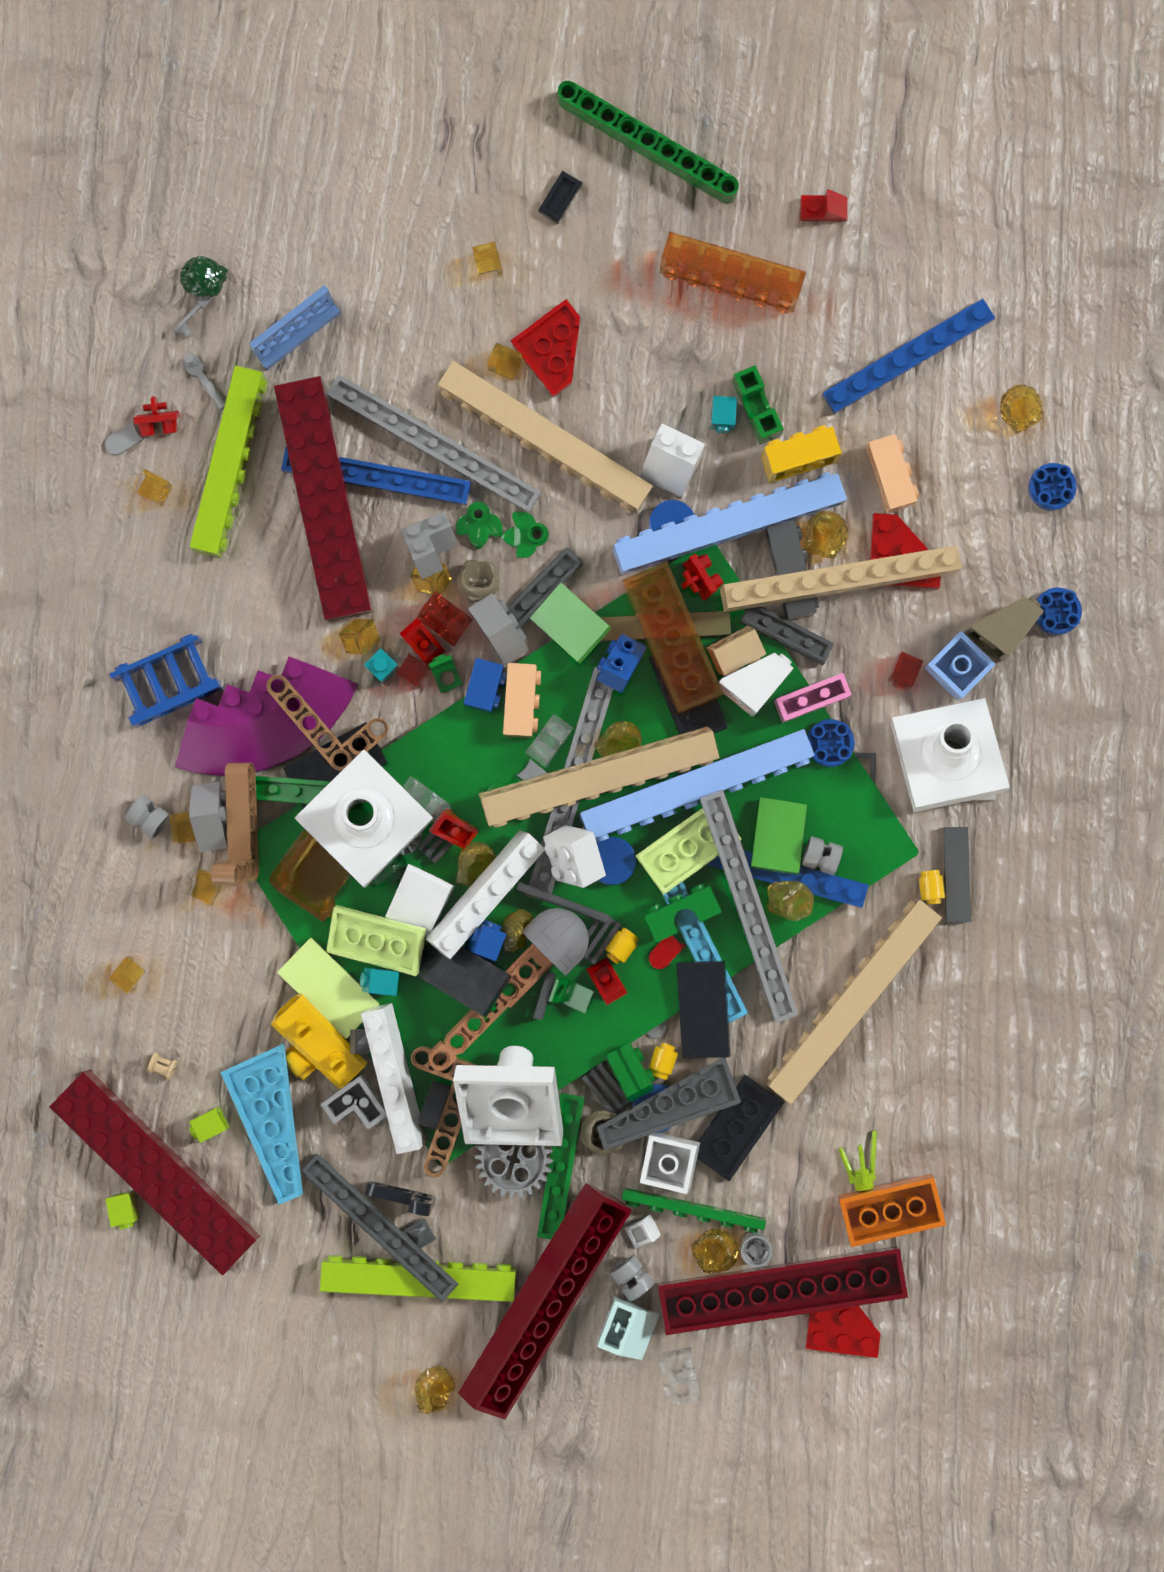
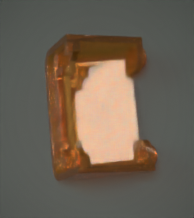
(309, 876)

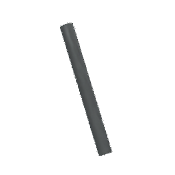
(562, 902)

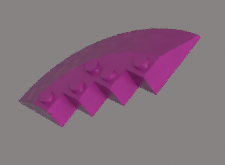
(255, 727)

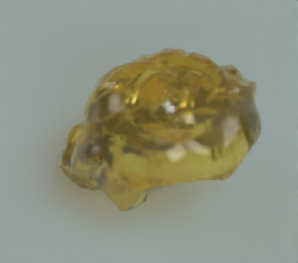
(1021, 407)
(825, 534)
(618, 738)
(473, 862)
(790, 899)
(513, 927)
(715, 1251)
(433, 1389)

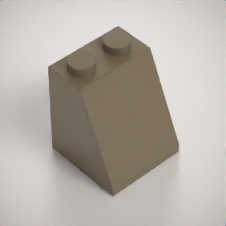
(1005, 628)

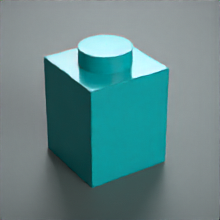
(723, 413)
(382, 666)
(379, 981)

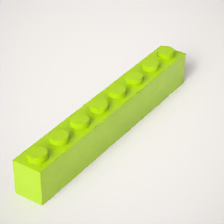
(228, 462)
(391, 1278)

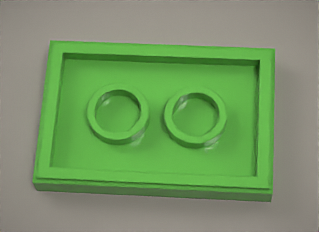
(570, 623)
(778, 836)

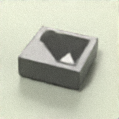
(358, 1042)
(420, 1233)

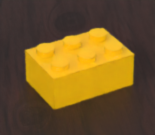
(800, 453)

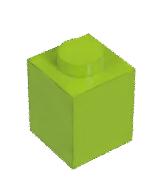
(208, 1125)
(122, 1209)

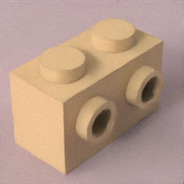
(736, 651)

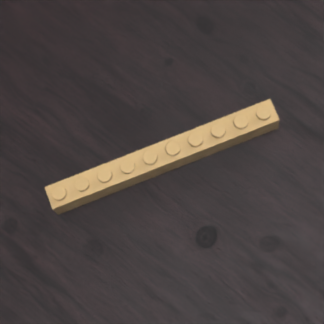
(544, 437)
(840, 578)
(599, 776)
(854, 1000)

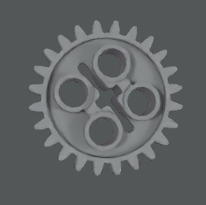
(534, 1165)

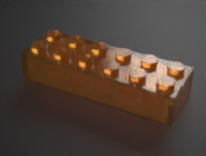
(731, 272)
(672, 638)

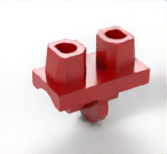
(146, 421)
(697, 577)

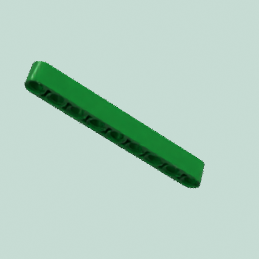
(641, 132)

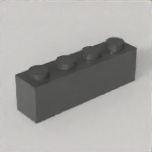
(787, 559)

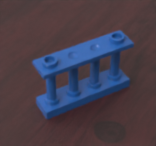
(164, 705)

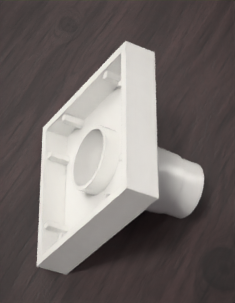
(946, 775)
(371, 847)
(509, 1101)

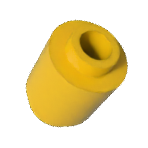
(931, 886)
(621, 946)
(663, 1060)
(298, 1063)

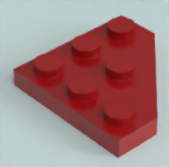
(551, 347)
(893, 538)
(843, 1332)

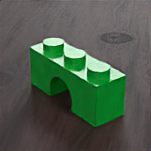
(756, 406)
(701, 902)

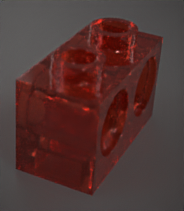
(444, 618)

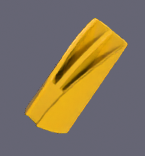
(318, 1040)

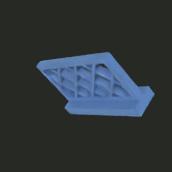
(295, 328)

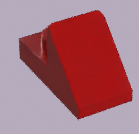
(823, 207)
(422, 641)
(453, 829)
(606, 981)

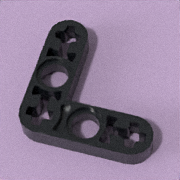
(418, 1202)

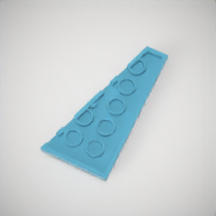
(265, 1107)

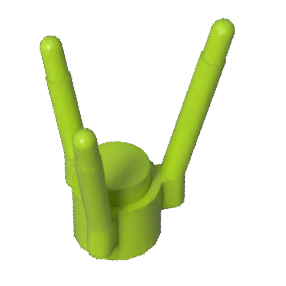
(863, 1177)

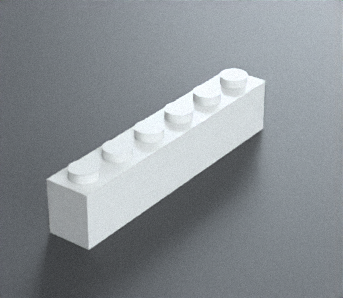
(485, 894)
(394, 1078)

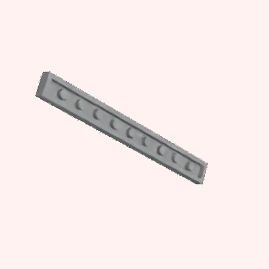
(433, 443)
(580, 751)
(748, 905)

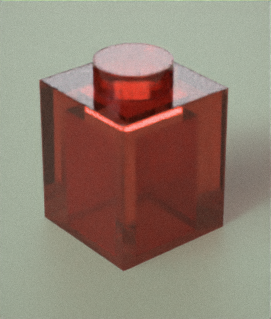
(413, 671)
(905, 671)

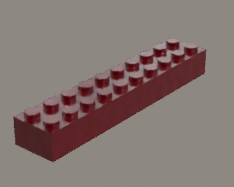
(323, 498)
(154, 1171)
(782, 1290)
(544, 1302)

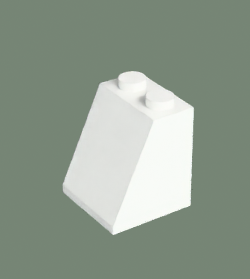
(672, 460)
(756, 682)
(420, 899)

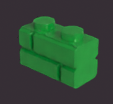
(630, 1072)

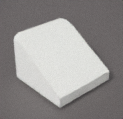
(642, 1231)

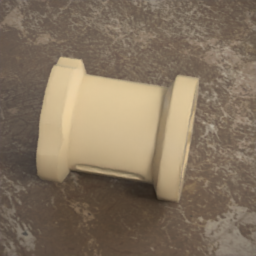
(162, 1066)

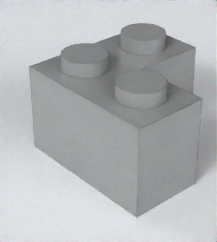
(427, 540)
(499, 628)
(209, 816)
(358, 1097)

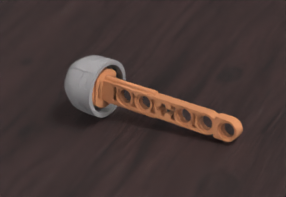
(557, 939)

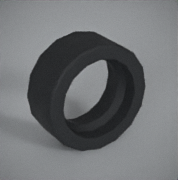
(434, 1105)

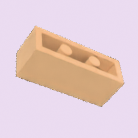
(892, 473)
(521, 700)

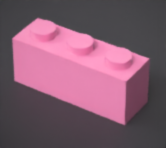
(812, 698)

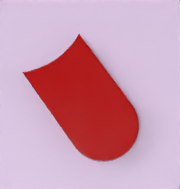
(665, 952)

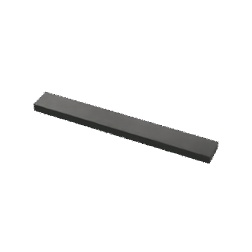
(379, 1227)

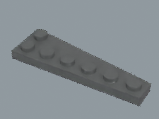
(686, 1100)

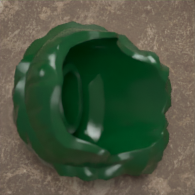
(203, 276)
(391, 873)

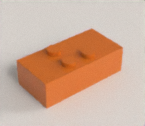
(892, 1210)

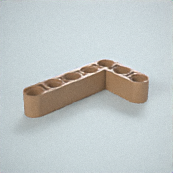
(321, 728)
(241, 828)
(451, 1106)

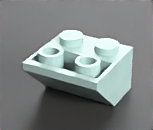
(627, 1329)

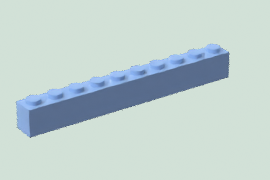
(728, 524)
(687, 788)

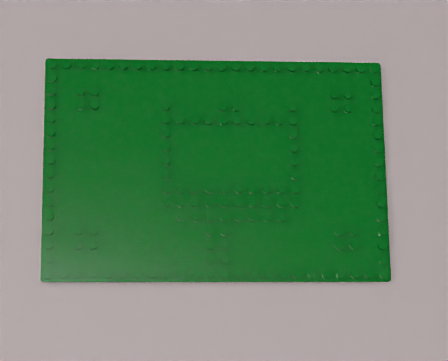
(467, 753)

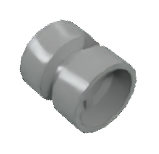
(149, 818)
(822, 855)
(755, 1249)
(626, 1271)

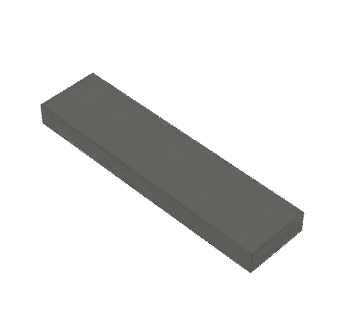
(557, 572)
(787, 634)
(956, 874)

